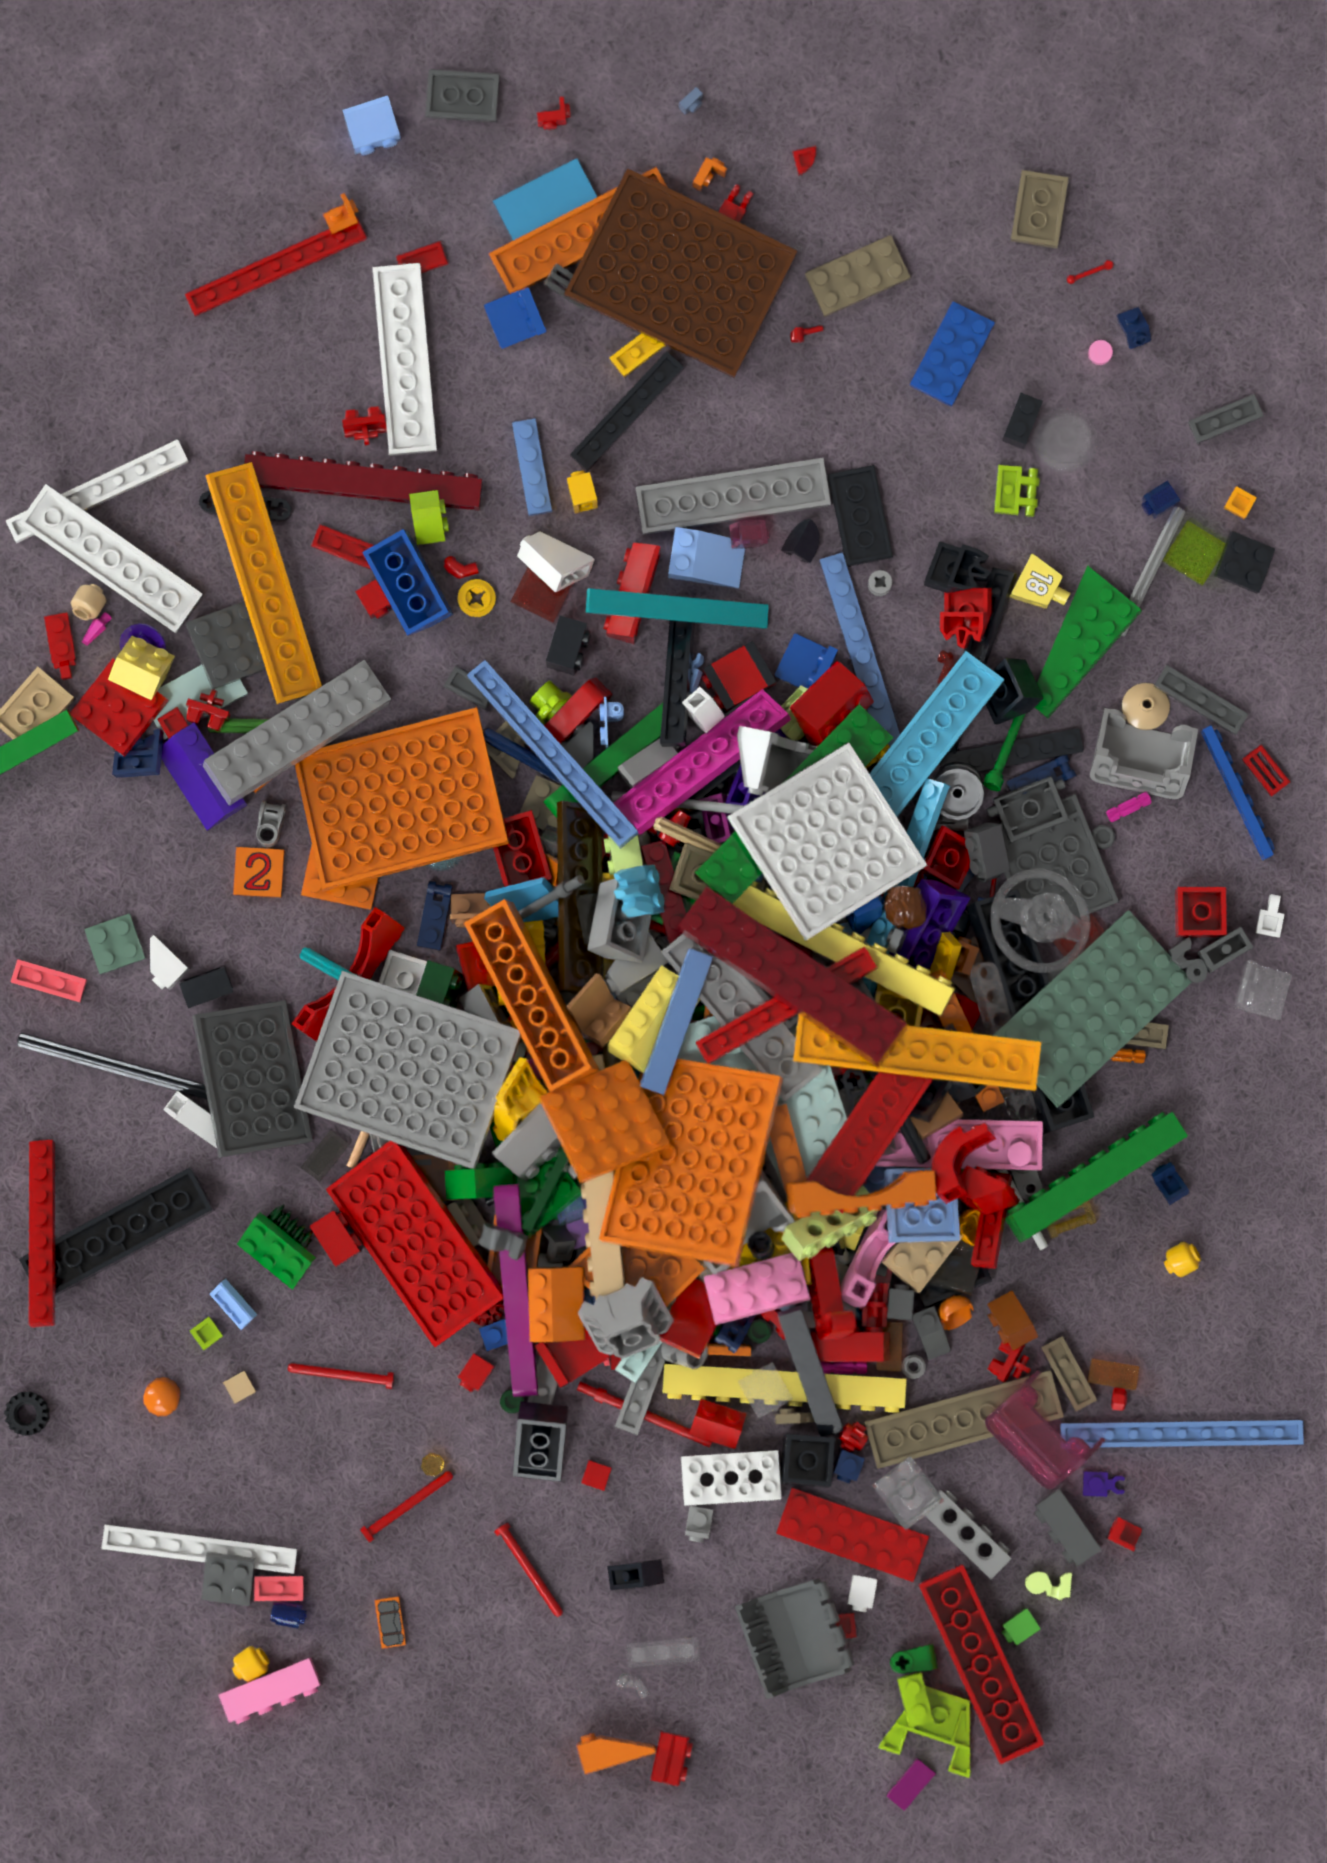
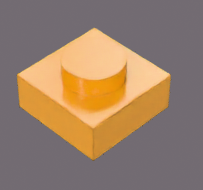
(1240, 502)

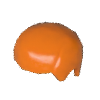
(954, 1312)
(161, 1396)

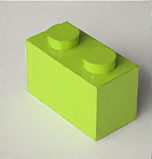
(428, 518)
(915, 1699)

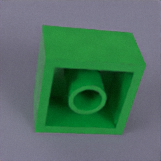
(476, 1182)

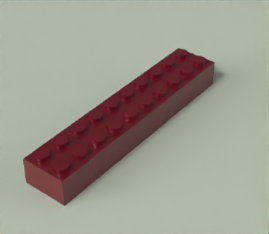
(792, 977)

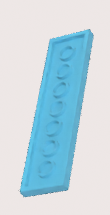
(934, 731)

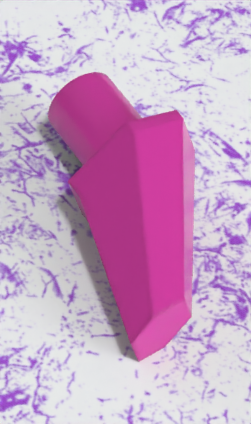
(96, 628)

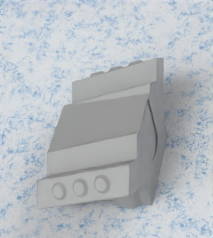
(627, 1319)

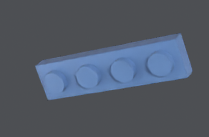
(531, 467)

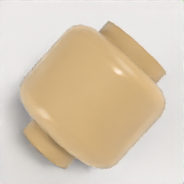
(88, 602)

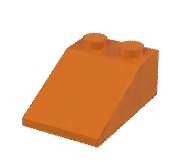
(607, 1751)

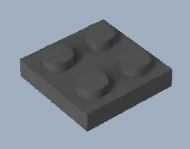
(228, 1578)

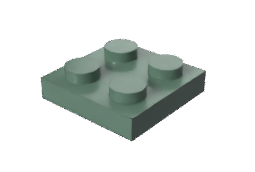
(115, 944)

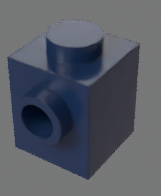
(848, 1466)

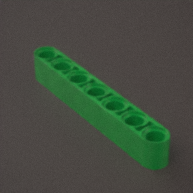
(607, 763)

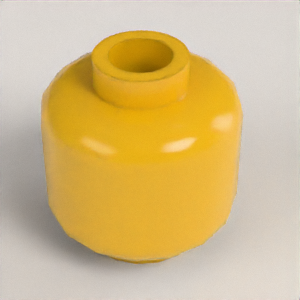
(1182, 1259)
(250, 1664)

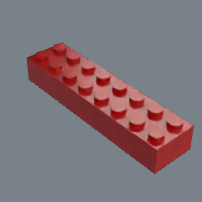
(981, 1664)

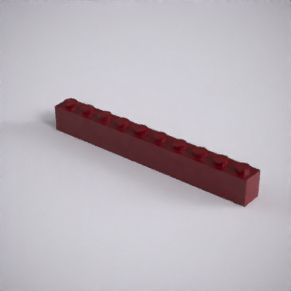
(363, 482)

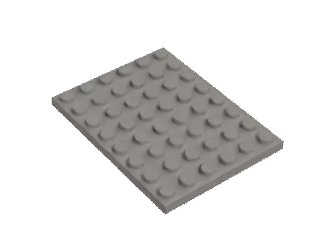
(408, 1069)

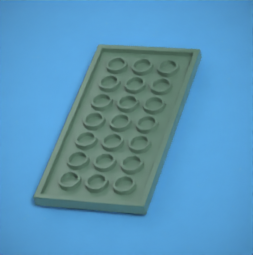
(1096, 1005)

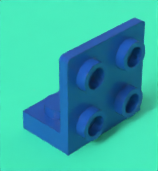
(514, 317)
(804, 662)

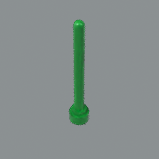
(993, 780)

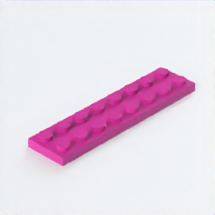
(698, 763)

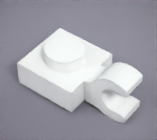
(1269, 920)

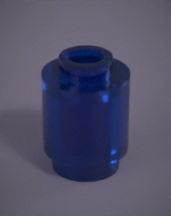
(288, 1614)

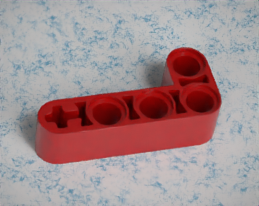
(577, 709)
(826, 1298)

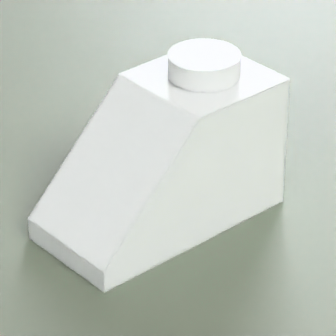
(165, 965)

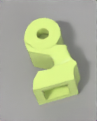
(1039, 1582)

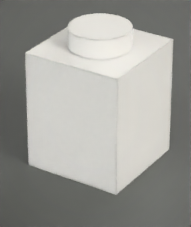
(862, 1592)

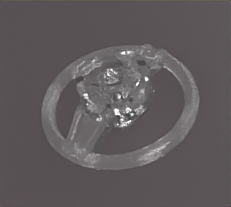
(1030, 917)

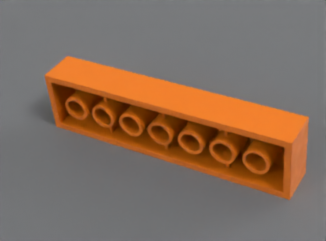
(531, 995)

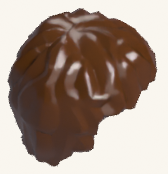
(905, 907)

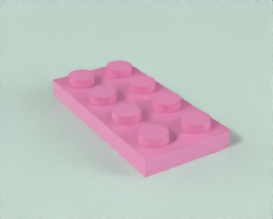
(756, 1288)

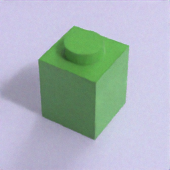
(1020, 1627)

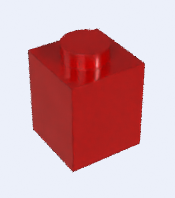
(374, 600)

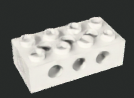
(743, 1489)

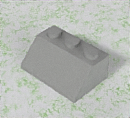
(614, 933)
(529, 1145)

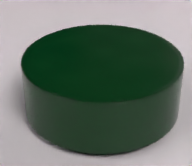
(509, 1403)

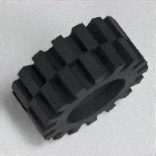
(16, 1424)

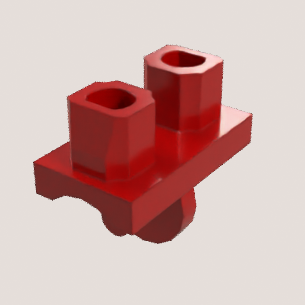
(364, 427)
(218, 715)
(875, 1311)
(1003, 1370)

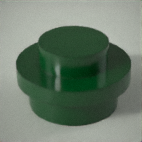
(759, 1331)

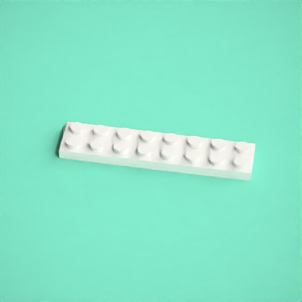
(404, 359)
(110, 558)

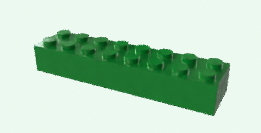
(1099, 1175)

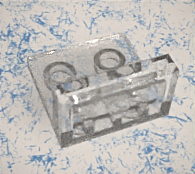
(1262, 990)

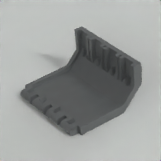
(794, 1637)

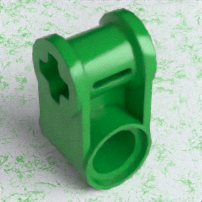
(918, 1659)

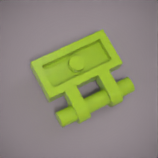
(1008, 490)

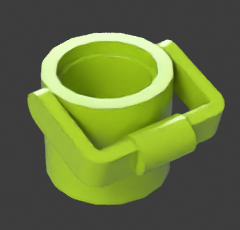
(548, 701)

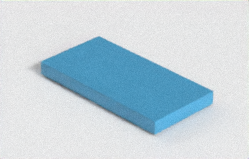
(544, 199)

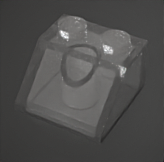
(907, 1492)

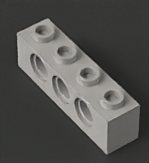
(990, 1564)

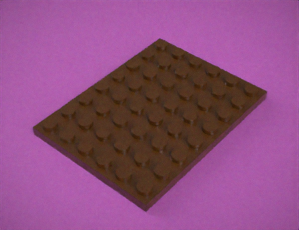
(680, 273)

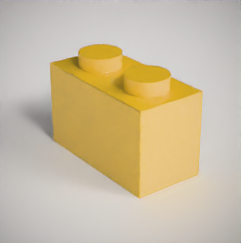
(582, 491)

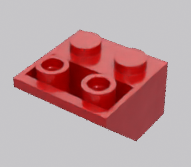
(985, 1192)

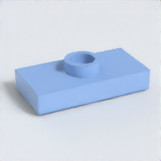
(233, 1304)

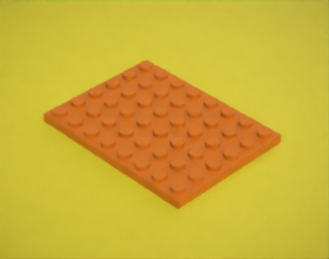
(401, 799)
(703, 1186)

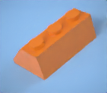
(555, 1303)

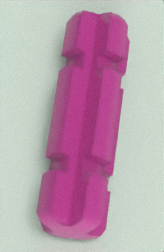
(1128, 807)
(844, 1367)

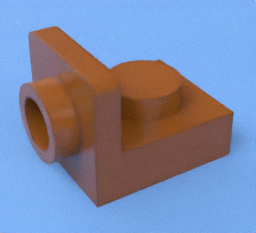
(966, 957)

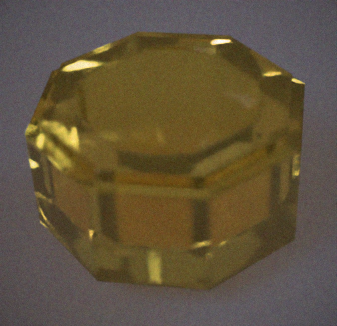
(432, 1464)

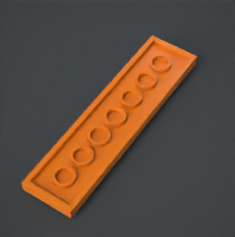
(557, 242)

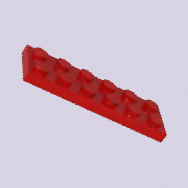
(852, 1534)

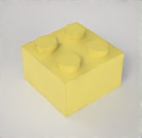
(141, 667)

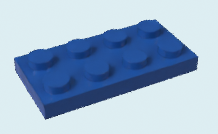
(952, 353)

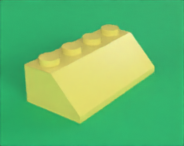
(640, 1028)

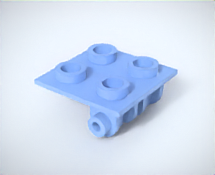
(609, 713)

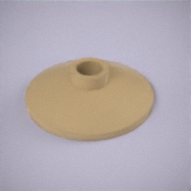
(1143, 717)

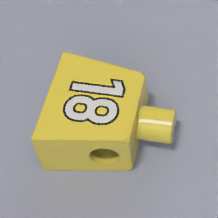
(1039, 584)

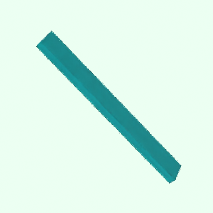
(676, 608)

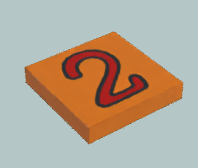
(258, 872)

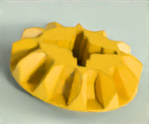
(476, 586)

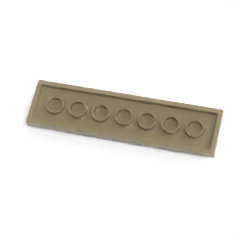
(951, 1421)

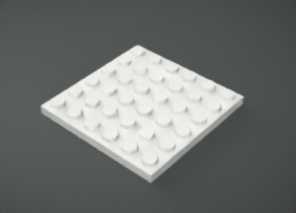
(827, 841)

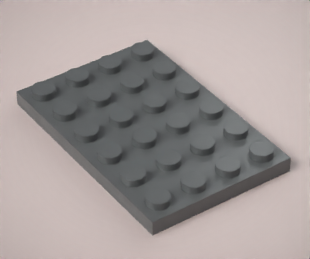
(251, 1078)

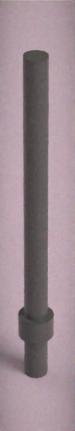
(562, 890)

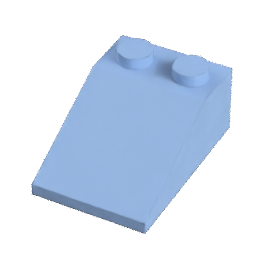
(371, 125)
(705, 558)

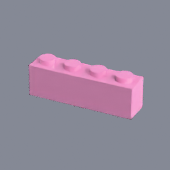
(270, 1689)

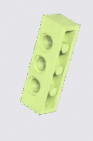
(801, 1242)

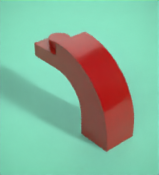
(951, 1155)

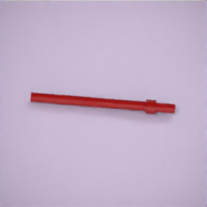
(601, 1395)

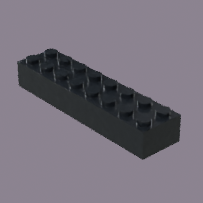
(127, 1229)

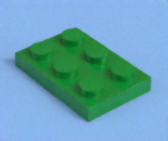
(276, 1250)

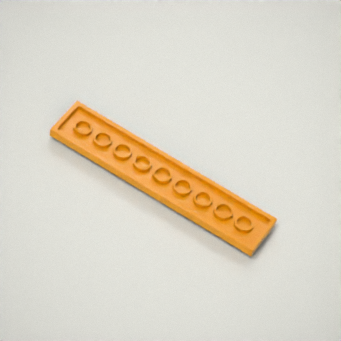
(264, 582)
(932, 1055)

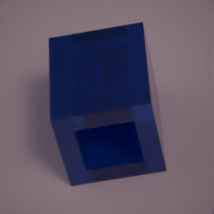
(1160, 500)

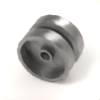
(969, 797)

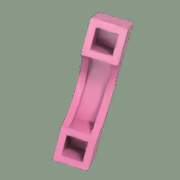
(860, 1276)

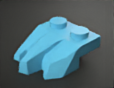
(639, 891)

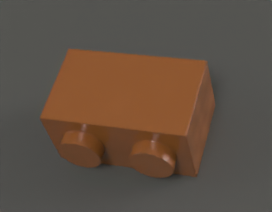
(1012, 1321)

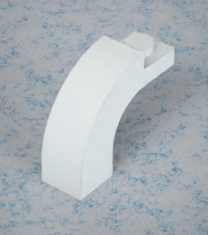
(703, 710)

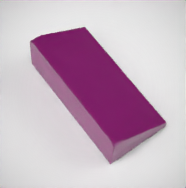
(910, 1784)

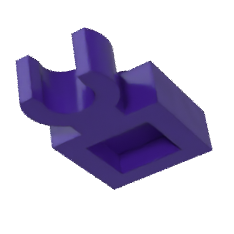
(1098, 1483)

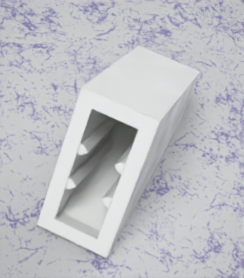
(554, 560)
(191, 1116)

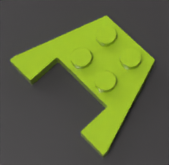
(949, 1726)

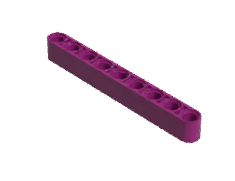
(516, 1296)

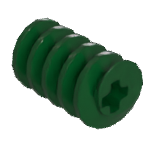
(290, 1226)

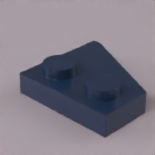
(142, 759)

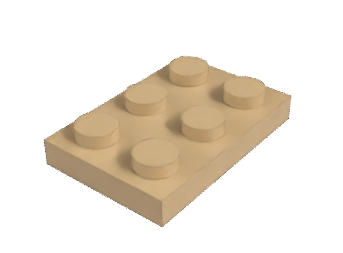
(33, 704)
(917, 1261)

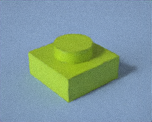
(206, 1333)

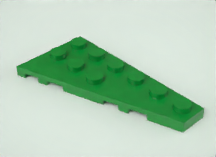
(1089, 630)

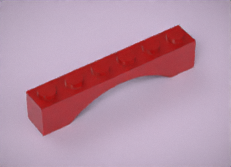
(376, 939)

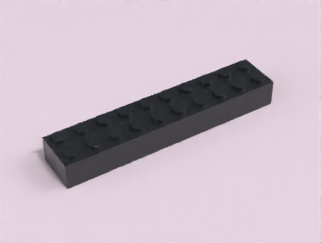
(1019, 988)

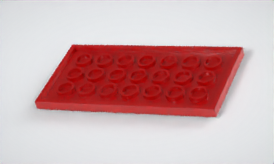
(416, 1242)

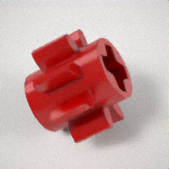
(853, 1437)

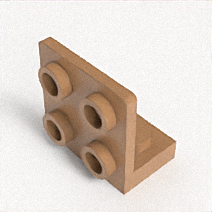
(466, 907)
(597, 1011)

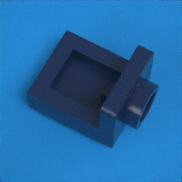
(1134, 327)
(1169, 1183)

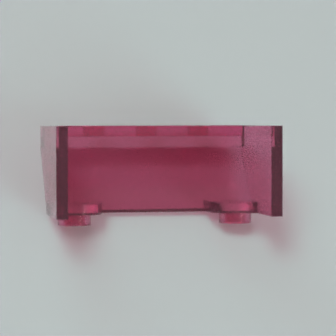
(1034, 1440)

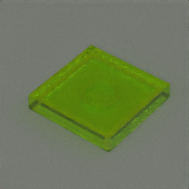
(1194, 553)

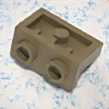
(468, 1219)

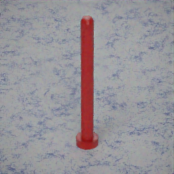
(387, 1380)
(405, 1506)
(528, 1568)

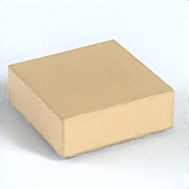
(239, 1387)

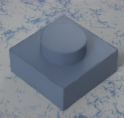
(691, 102)

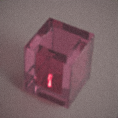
(748, 534)

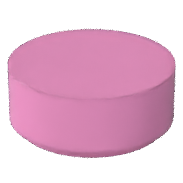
(1100, 352)
(1019, 1154)

